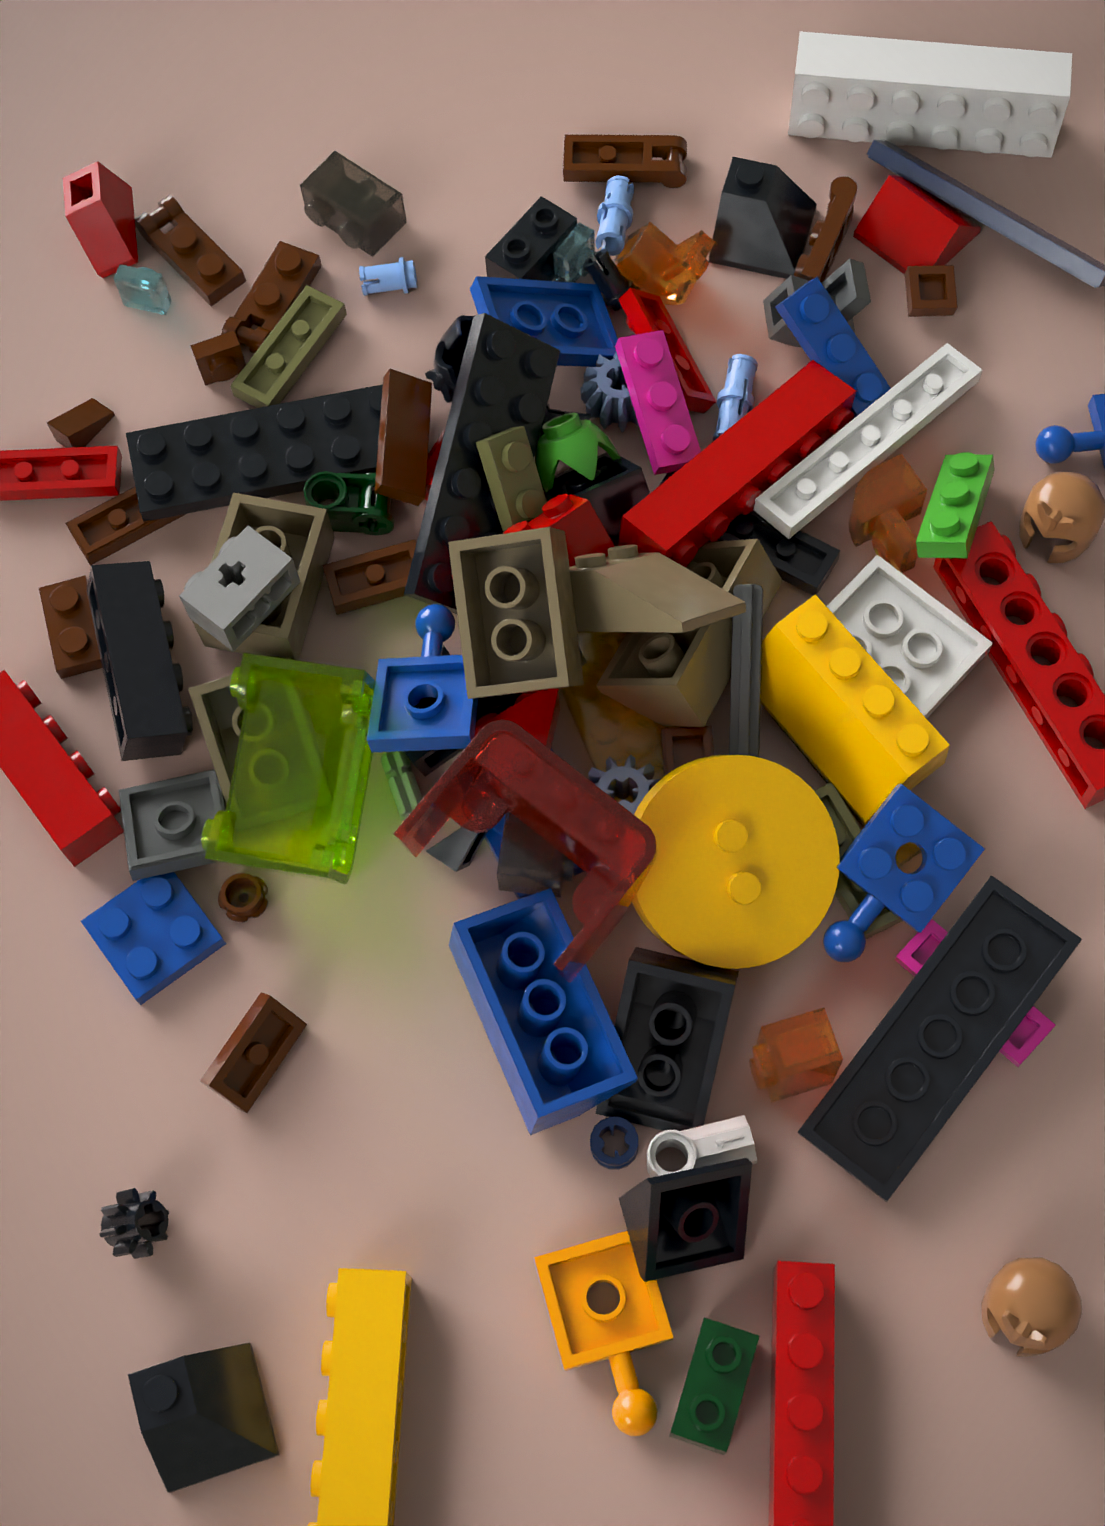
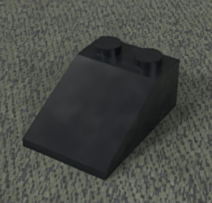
(673, 1033)

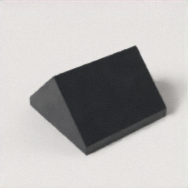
(688, 1219)

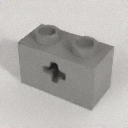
(239, 587)

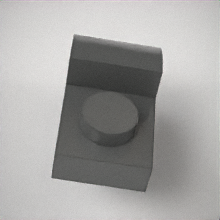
(845, 286)

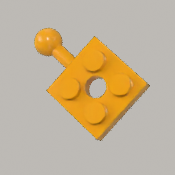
(594, 1337)

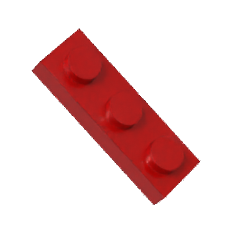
(648, 314)
(60, 473)

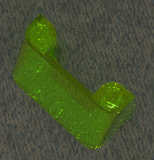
(296, 770)

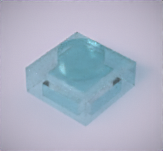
(573, 253)
(142, 289)

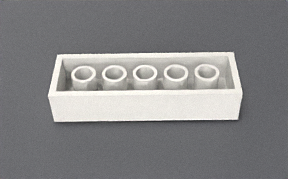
(929, 94)

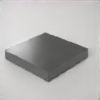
(167, 821)

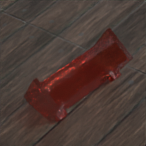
(518, 774)

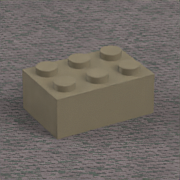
(304, 536)
(516, 613)

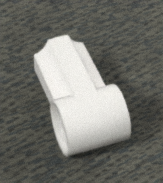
(705, 1145)

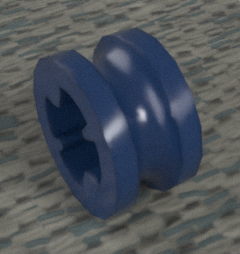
(598, 1145)

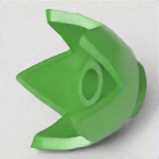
(573, 443)

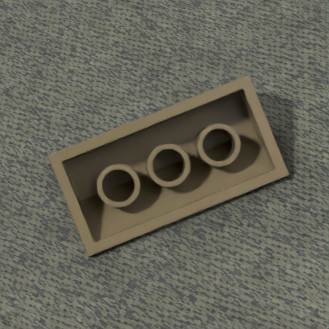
(682, 675)

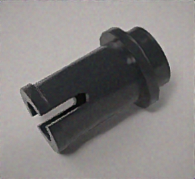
(610, 280)

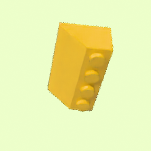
(845, 709)

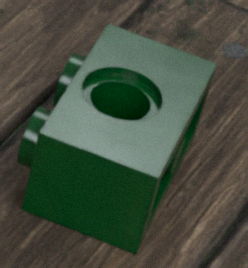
(714, 1386)

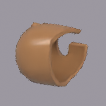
(1064, 508)
(1032, 1305)

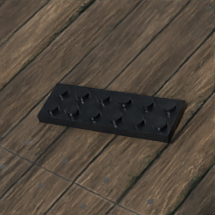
(499, 387)
(253, 452)
(939, 1038)

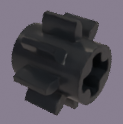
(134, 1223)

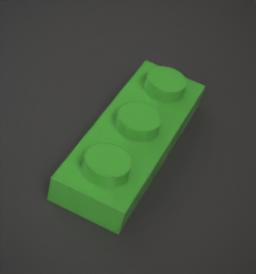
(955, 506)

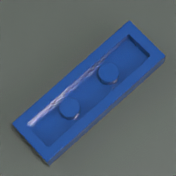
(832, 342)

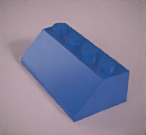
(544, 1031)

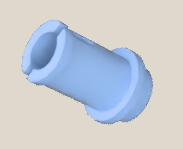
(388, 277)

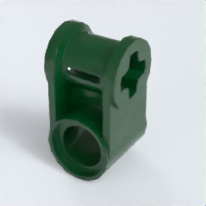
(354, 502)

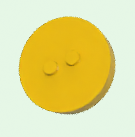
(738, 861)

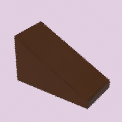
(80, 424)

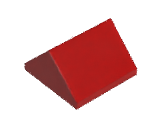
(913, 226)

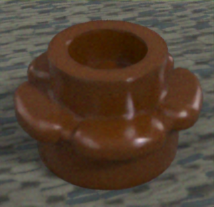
(235, 887)

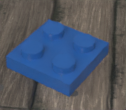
(153, 934)

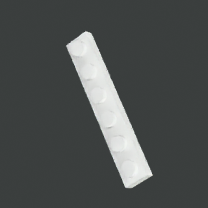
(867, 440)

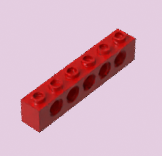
(1043, 634)

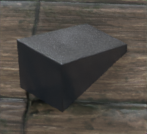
(458, 848)

